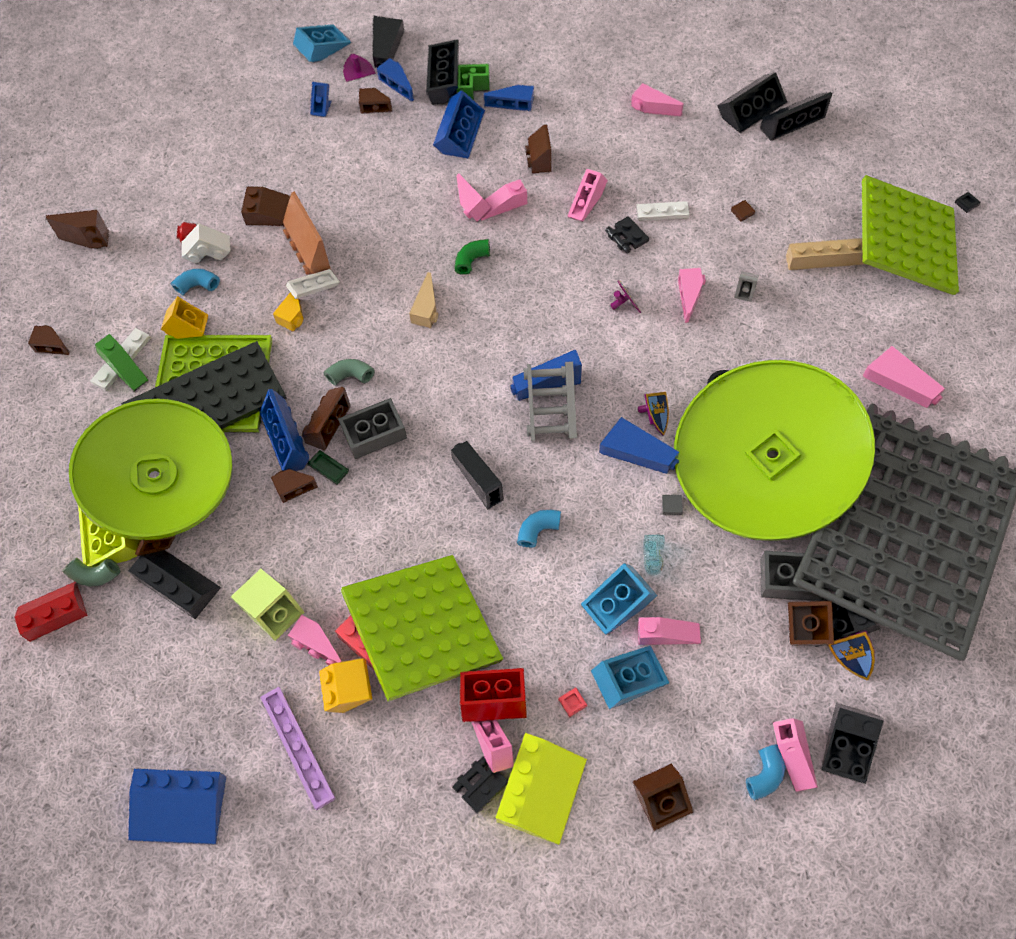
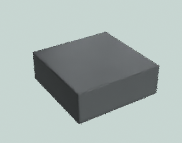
(672, 505)

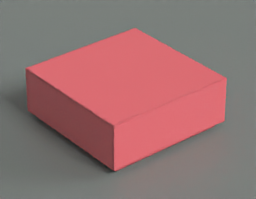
(572, 702)

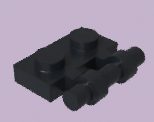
(630, 231)
(484, 789)

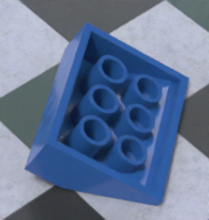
(175, 806)

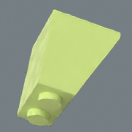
(268, 604)

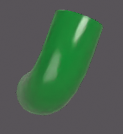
(468, 253)

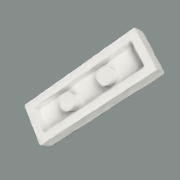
(662, 211)
(312, 283)

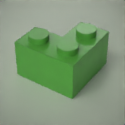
(472, 78)

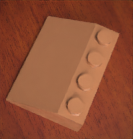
(304, 237)

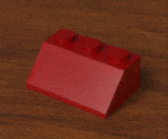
(50, 612)

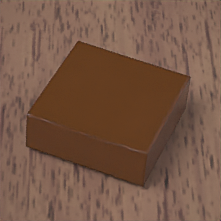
(742, 210)

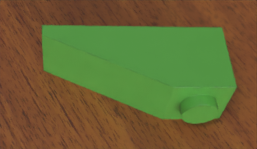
(120, 362)

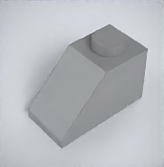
(746, 286)

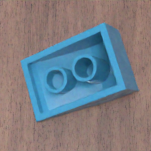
(319, 41)
(618, 598)
(629, 676)

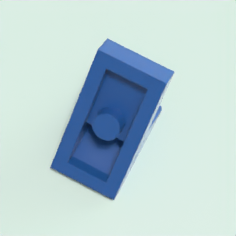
(319, 99)

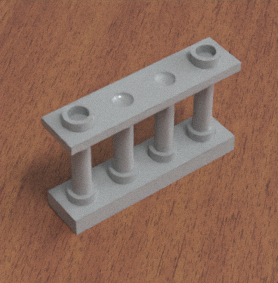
(567, 409)

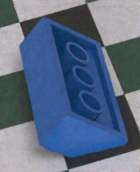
(459, 126)
(283, 432)

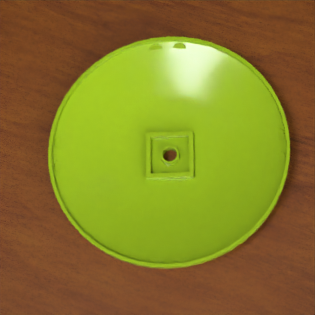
(785, 408)

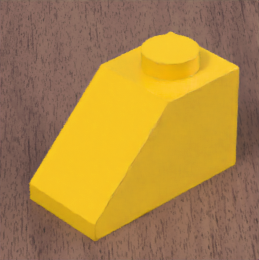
(289, 313)

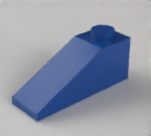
(394, 76)
(514, 97)

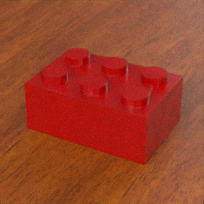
(492, 695)

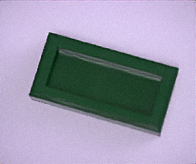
(328, 467)

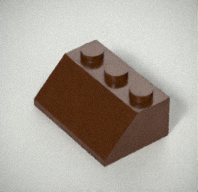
(325, 420)

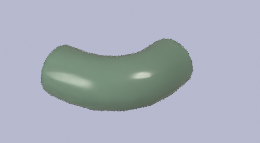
(349, 368)
(91, 576)

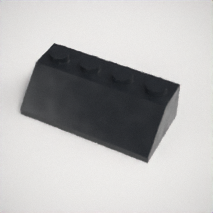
(442, 71)
(753, 102)
(796, 116)
(174, 581)

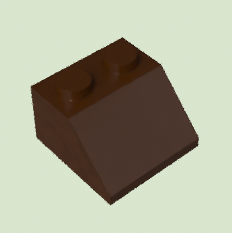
(539, 151)
(810, 623)
(663, 796)

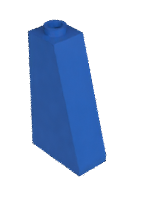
(520, 386)
(638, 447)

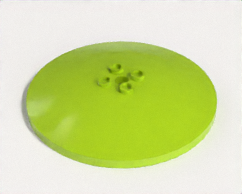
(145, 436)

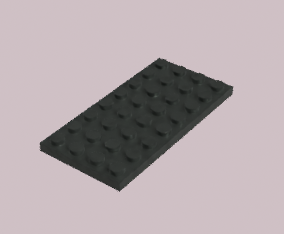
(224, 388)

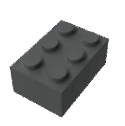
(373, 428)
(778, 574)

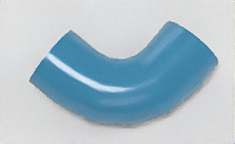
(193, 278)
(535, 524)
(771, 775)

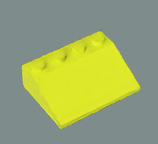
(102, 545)
(541, 789)

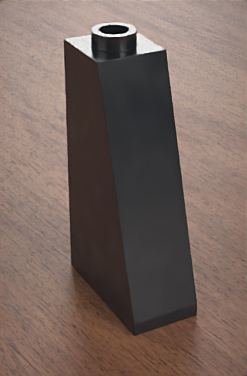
(386, 38)
(478, 474)

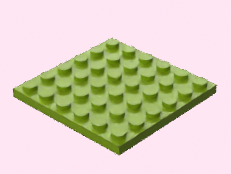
(909, 235)
(187, 354)
(420, 626)

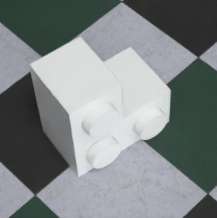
(203, 242)

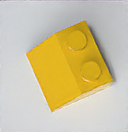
(184, 320)
(345, 685)

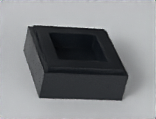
(967, 202)

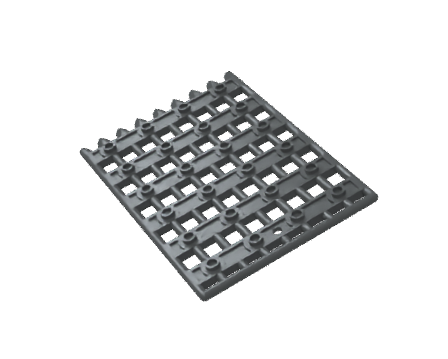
(909, 538)

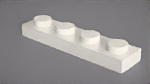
(132, 345)

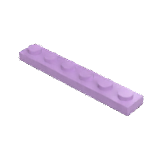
(298, 748)

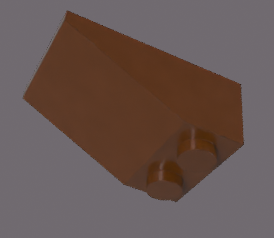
(264, 206)
(80, 228)

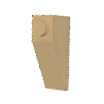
(424, 307)

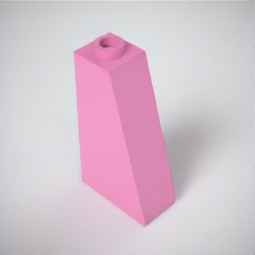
(904, 378)

